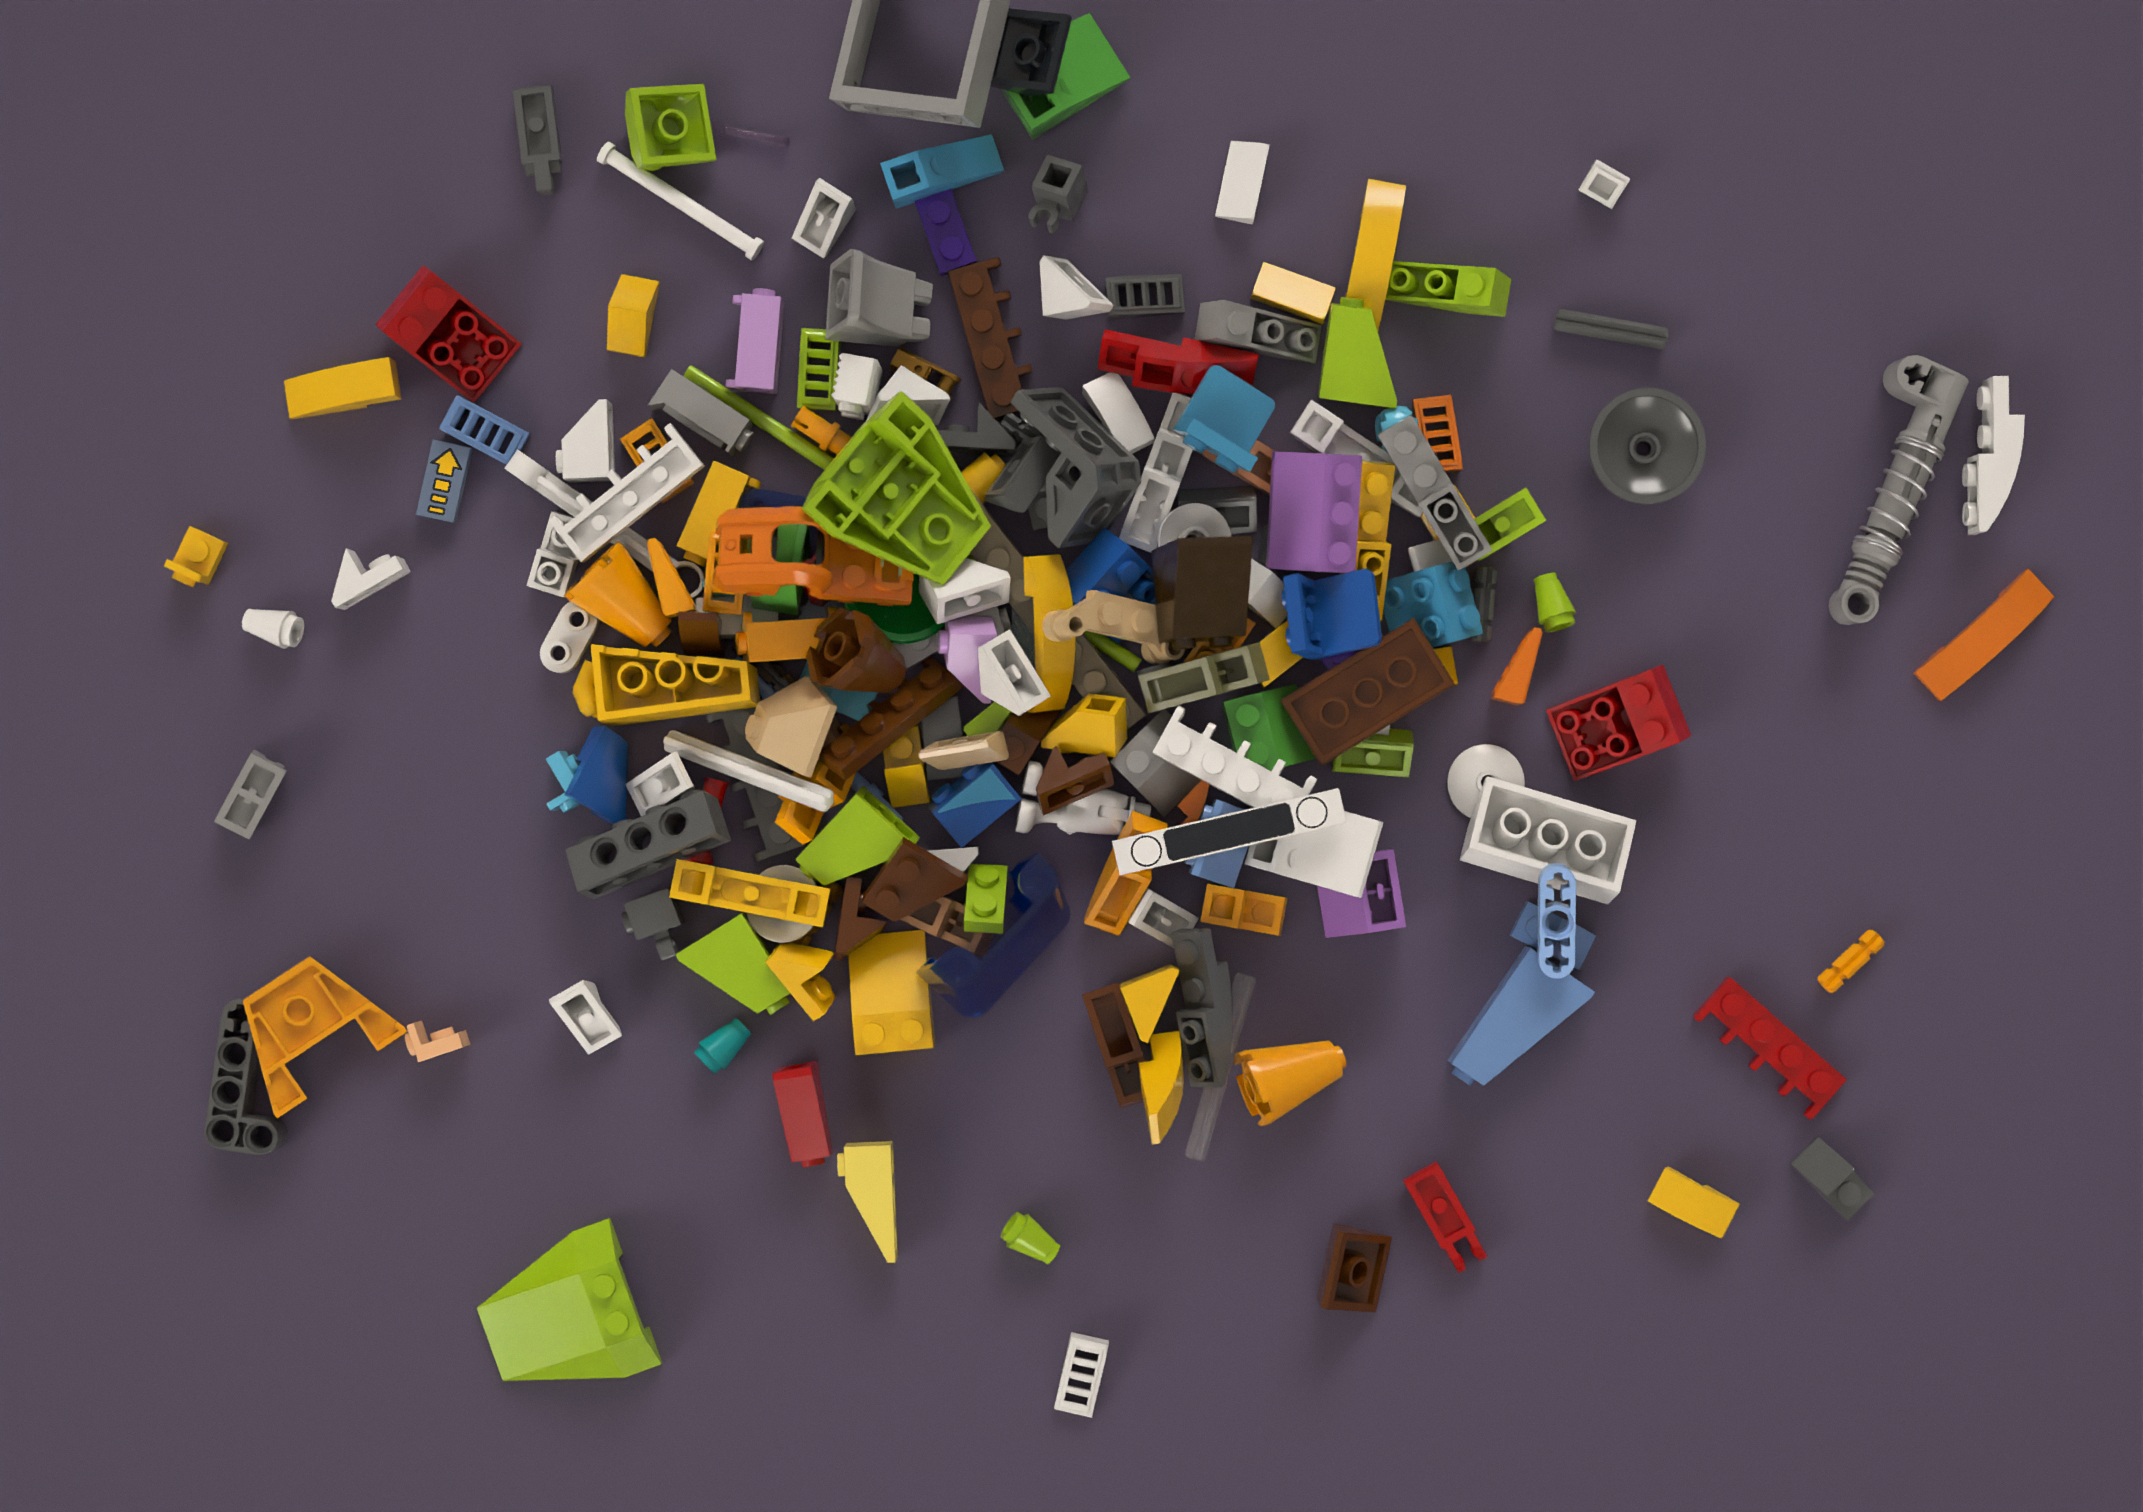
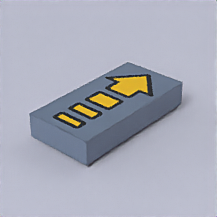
(444, 481)

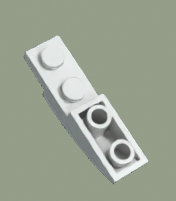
(1992, 473)

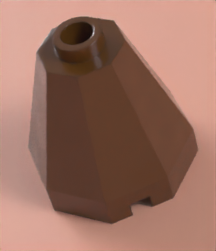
(854, 655)

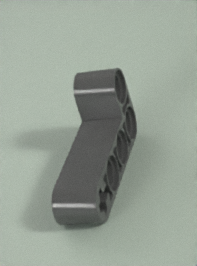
(245, 1077)

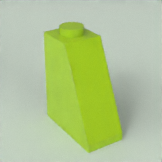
(1354, 358)
(854, 840)
(735, 963)

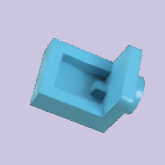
(564, 769)

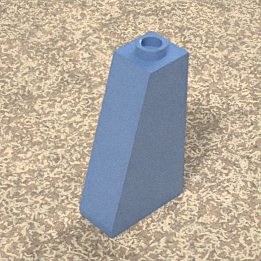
(1516, 1018)

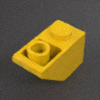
(1090, 727)

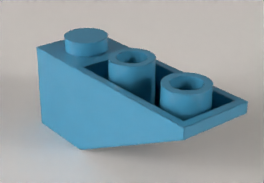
(940, 169)

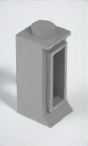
(703, 413)

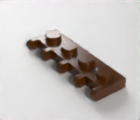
(987, 335)
(889, 719)

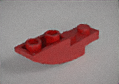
(1170, 366)

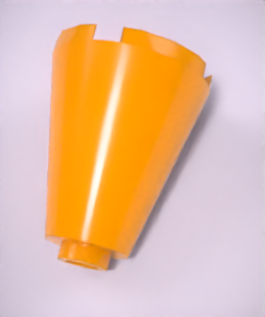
(621, 597)
(1286, 1076)

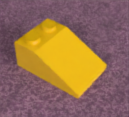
(887, 995)

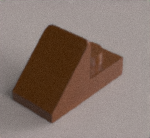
(1066, 785)
(854, 930)

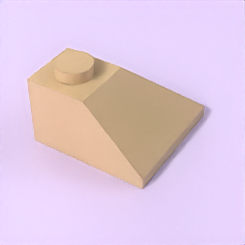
(792, 725)

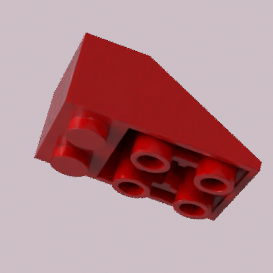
(448, 334)
(1619, 723)

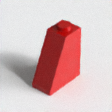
(803, 1112)

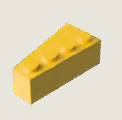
(660, 686)

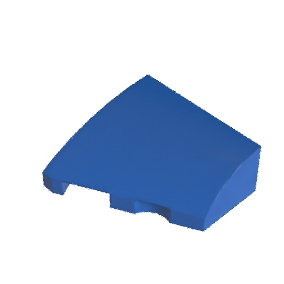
(602, 775)

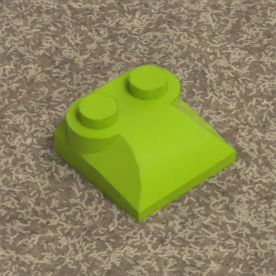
(669, 126)

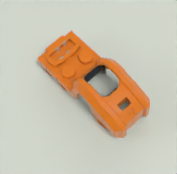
(840, 568)

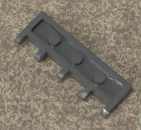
(763, 802)

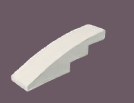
(1159, 480)

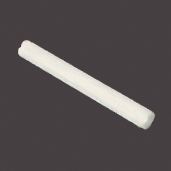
(749, 771)

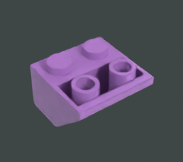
(1377, 909)

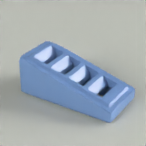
(454, 416)

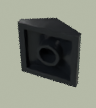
(1031, 52)

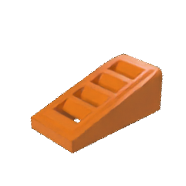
(1453, 464)
(1515, 679)

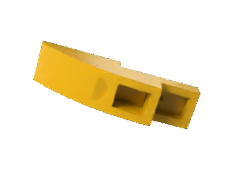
(1373, 519)

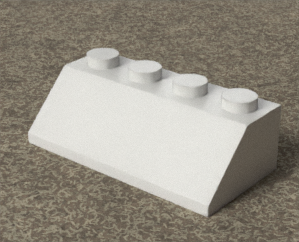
(1527, 829)

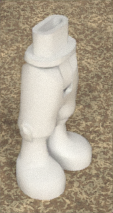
(1096, 814)

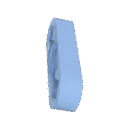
(1567, 949)

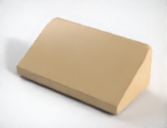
(966, 751)

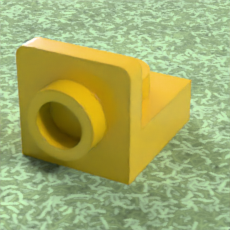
(196, 557)

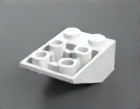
(1324, 857)

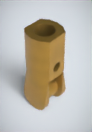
(923, 369)

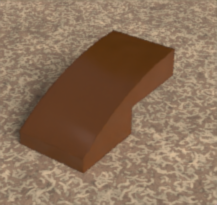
(701, 634)

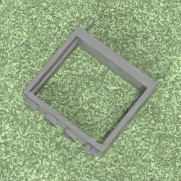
(975, 79)

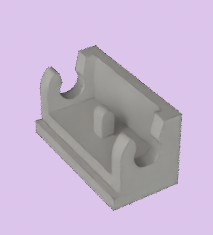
(250, 794)

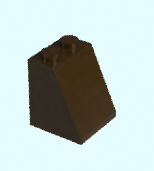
(1202, 590)

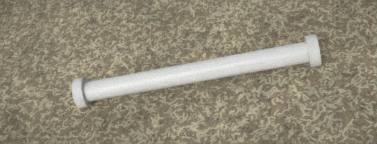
(749, 245)

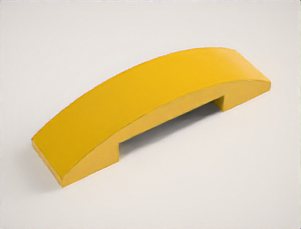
(1376, 245)
(1054, 660)
(749, 893)

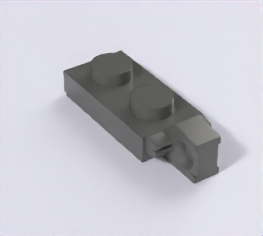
(538, 135)

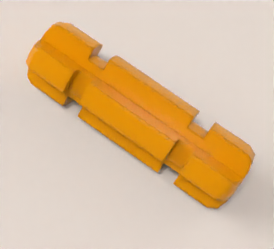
(1851, 961)

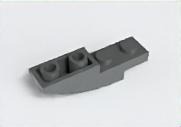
(1208, 1014)

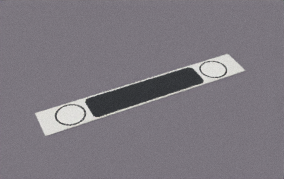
(1229, 831)

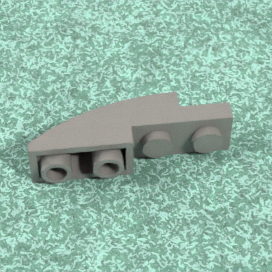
(1434, 492)

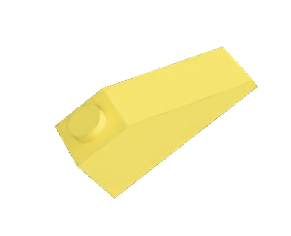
(871, 1184)

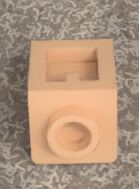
(442, 1041)

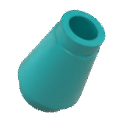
(722, 1045)

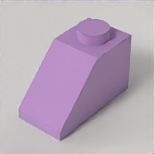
(960, 647)

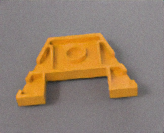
(298, 1013)

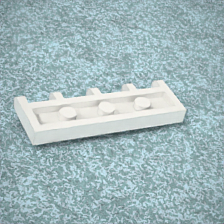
(629, 496)
(1224, 767)

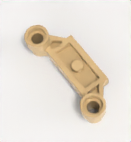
(1115, 618)

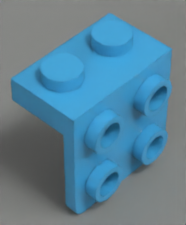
(1225, 419)
(1437, 600)

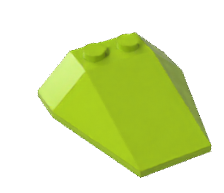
(900, 494)
(570, 1314)

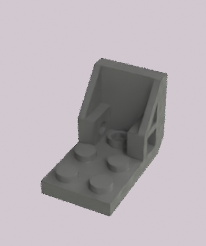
(1107, 469)

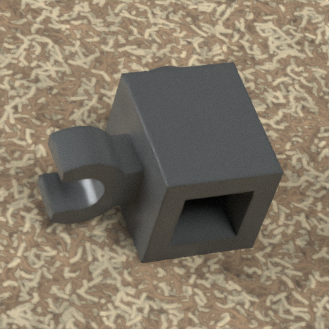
(1057, 192)
(654, 916)

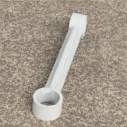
(565, 497)

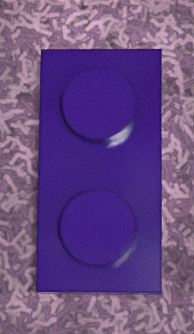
(945, 231)

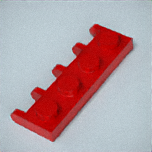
(1773, 1044)

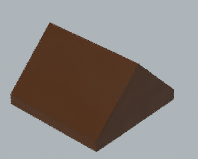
(1353, 1269)

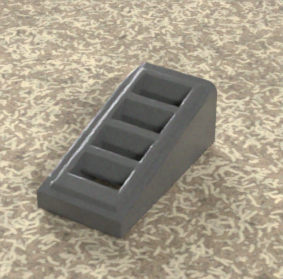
(1144, 281)

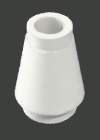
(274, 626)

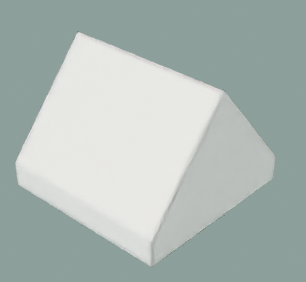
(1604, 184)

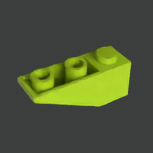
(1450, 287)

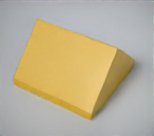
(1147, 996)

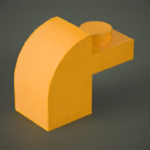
(803, 820)

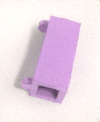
(758, 342)

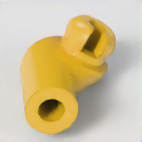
(584, 690)

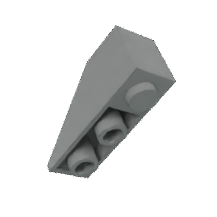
(1257, 331)

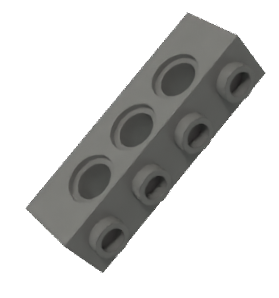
(703, 832)

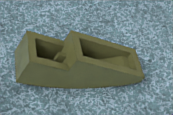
(1204, 677)

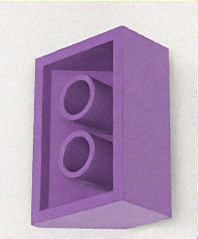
(1313, 512)

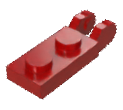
(1443, 1212)

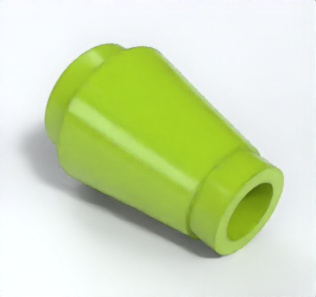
(1553, 604)
(1029, 1238)

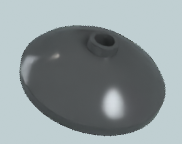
(1672, 437)

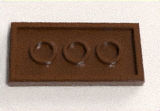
(1367, 692)

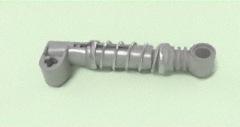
(1905, 481)

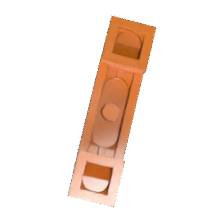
(1985, 635)

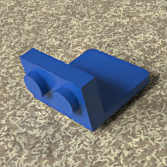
(1331, 614)

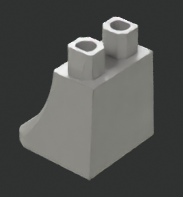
(875, 302)

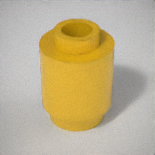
(982, 474)

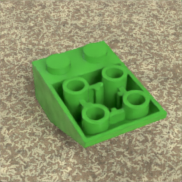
(1085, 75)

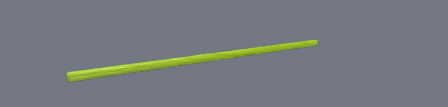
(823, 459)

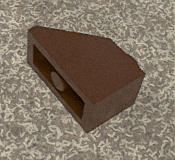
(1024, 736)

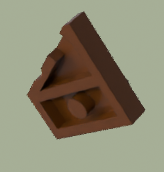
(911, 881)

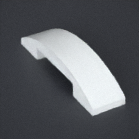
(1327, 434)

